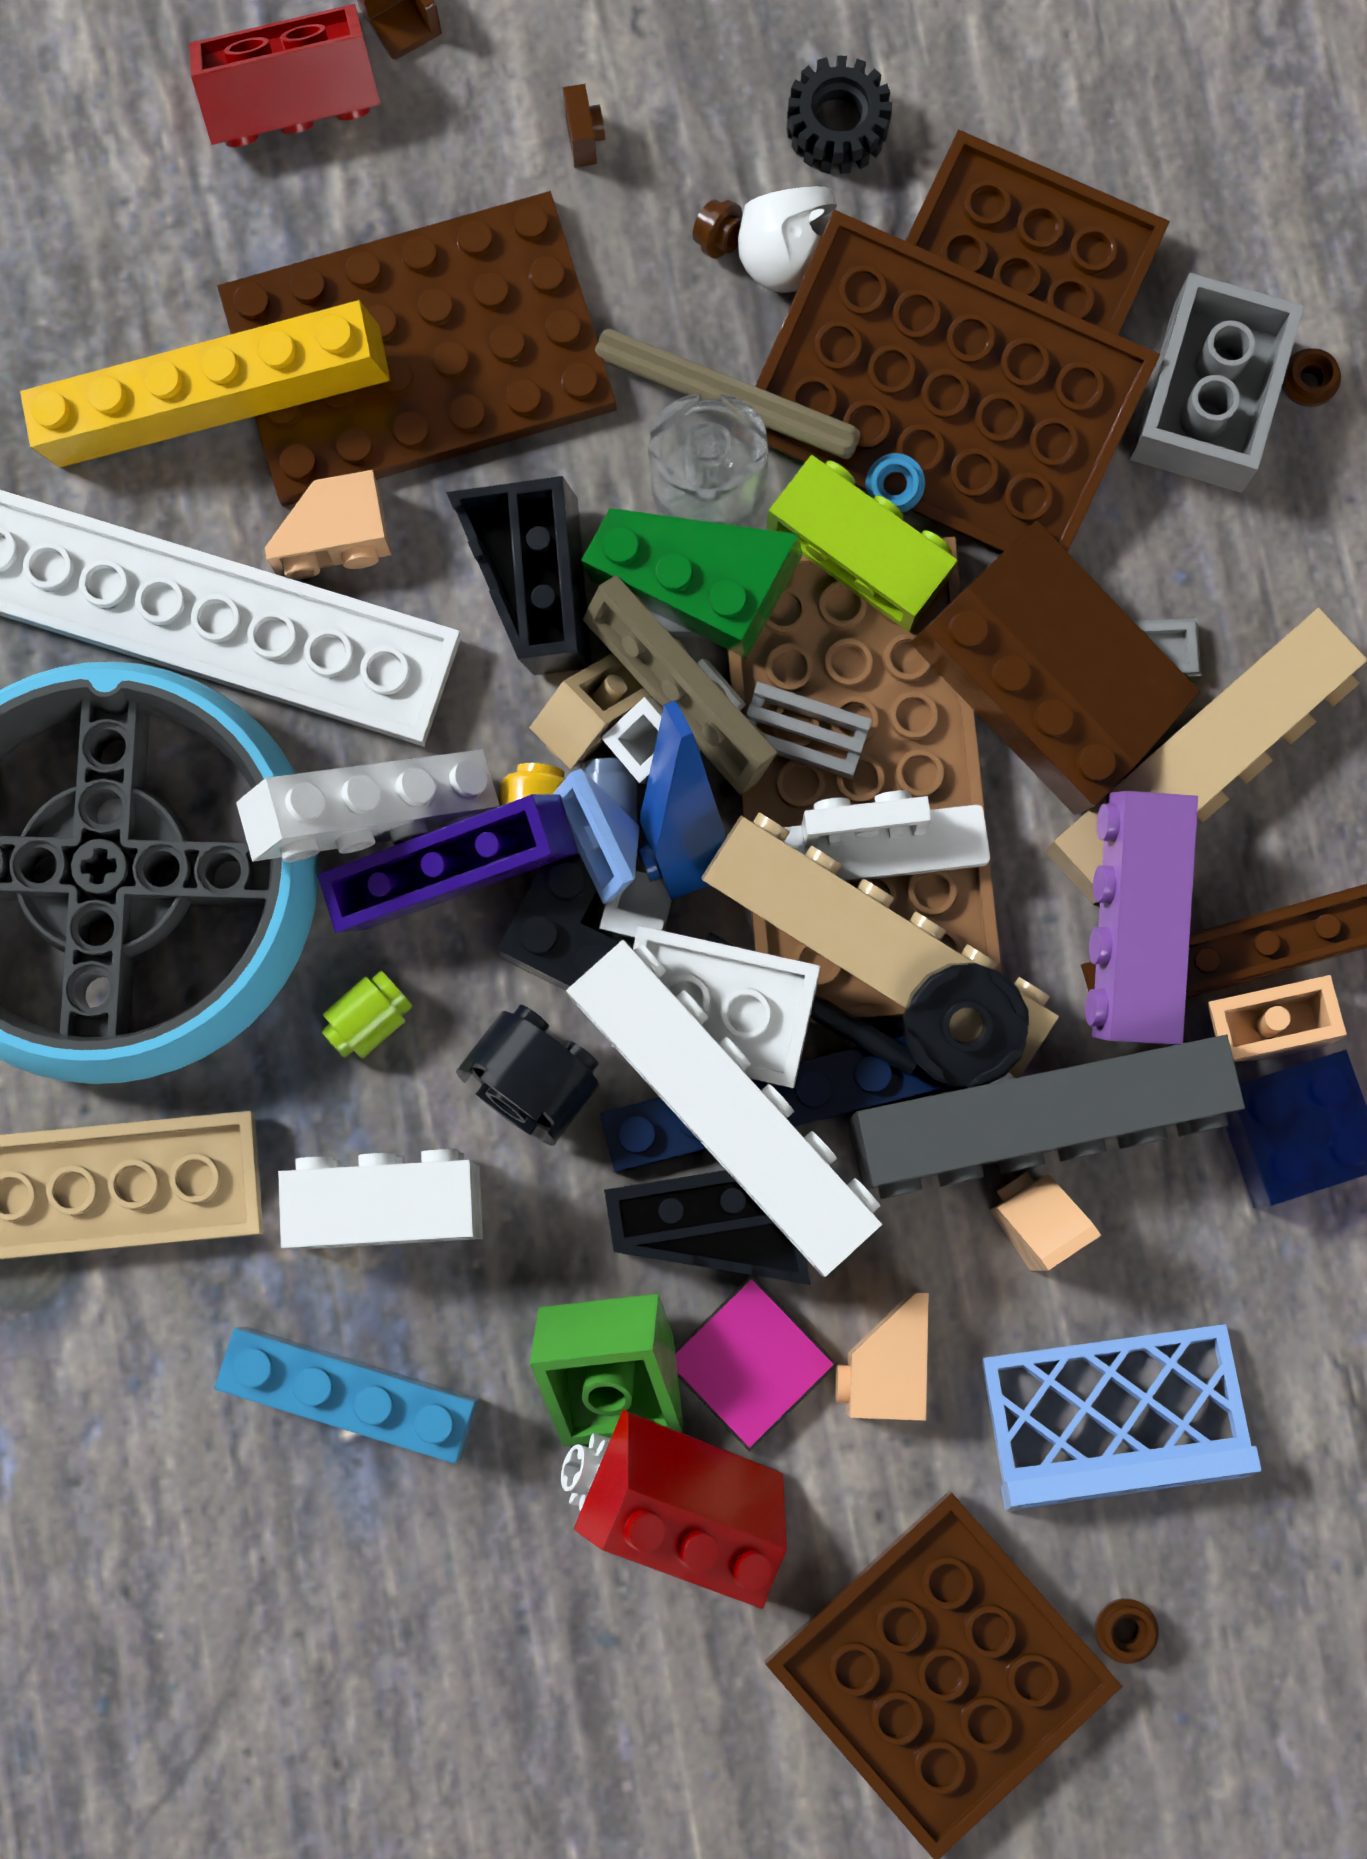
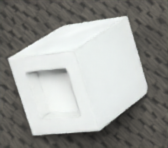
(639, 904)

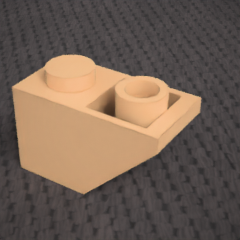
(330, 526)

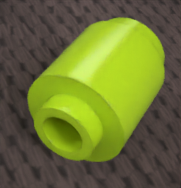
(365, 1016)

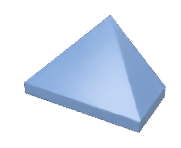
(602, 834)

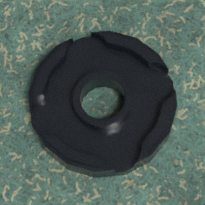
(995, 1048)

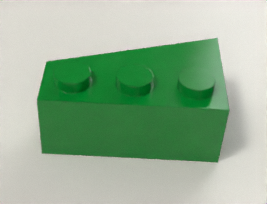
(697, 572)

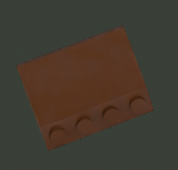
(1056, 669)

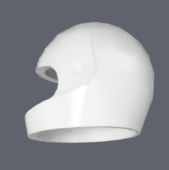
(778, 236)

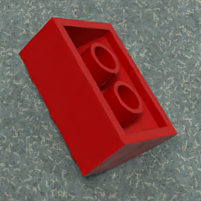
(283, 76)
(687, 1510)

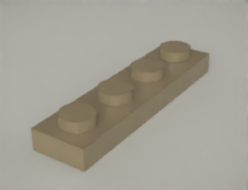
(670, 675)

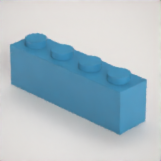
(347, 1394)

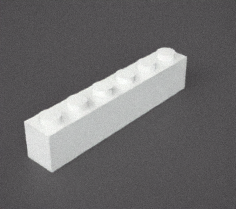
(724, 1108)

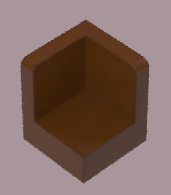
(402, 23)

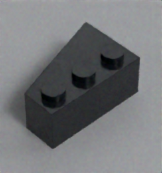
(703, 1224)

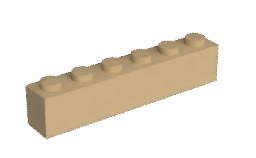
(1230, 734)
(851, 923)

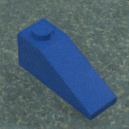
(678, 810)

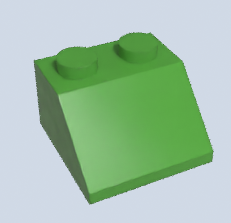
(604, 1360)

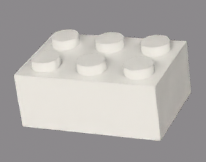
(380, 1201)

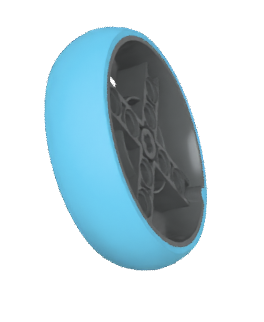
(114, 706)

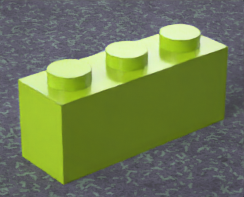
(863, 541)

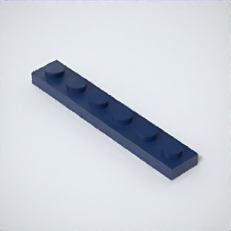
(822, 1090)

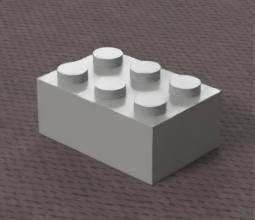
(1217, 383)

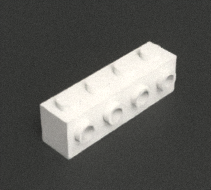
(363, 805)

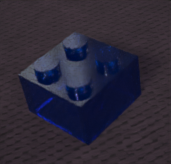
(1300, 1130)

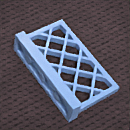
(1124, 1472)

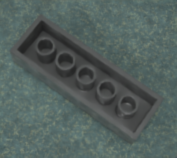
(1046, 1112)

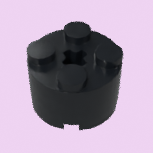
(530, 1074)

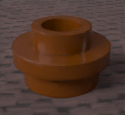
(718, 227)
(1322, 366)
(1142, 1642)

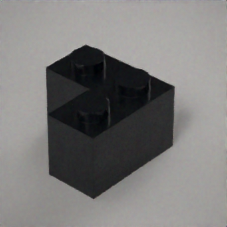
(551, 926)

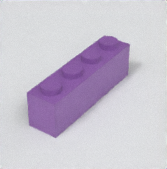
(1142, 917)

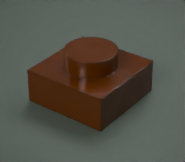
(583, 125)

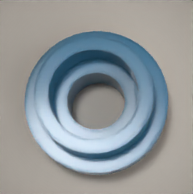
(902, 465)

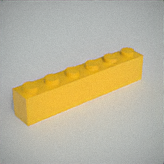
(206, 385)

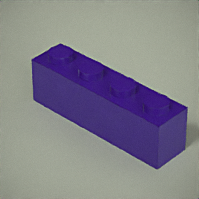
(448, 862)

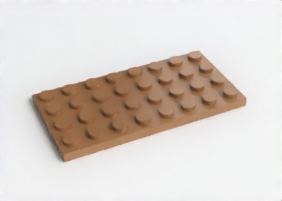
(920, 741)

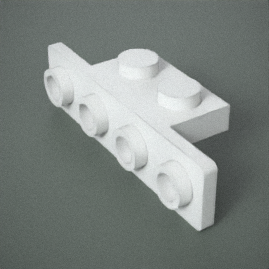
(893, 836)

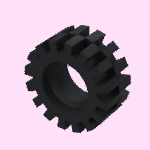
(842, 84)

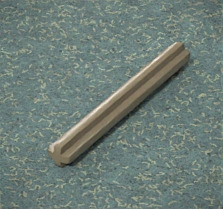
(692, 379)

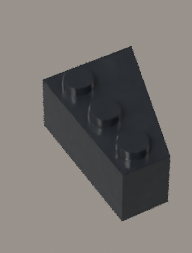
(532, 563)

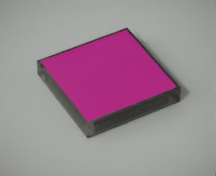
(751, 1363)

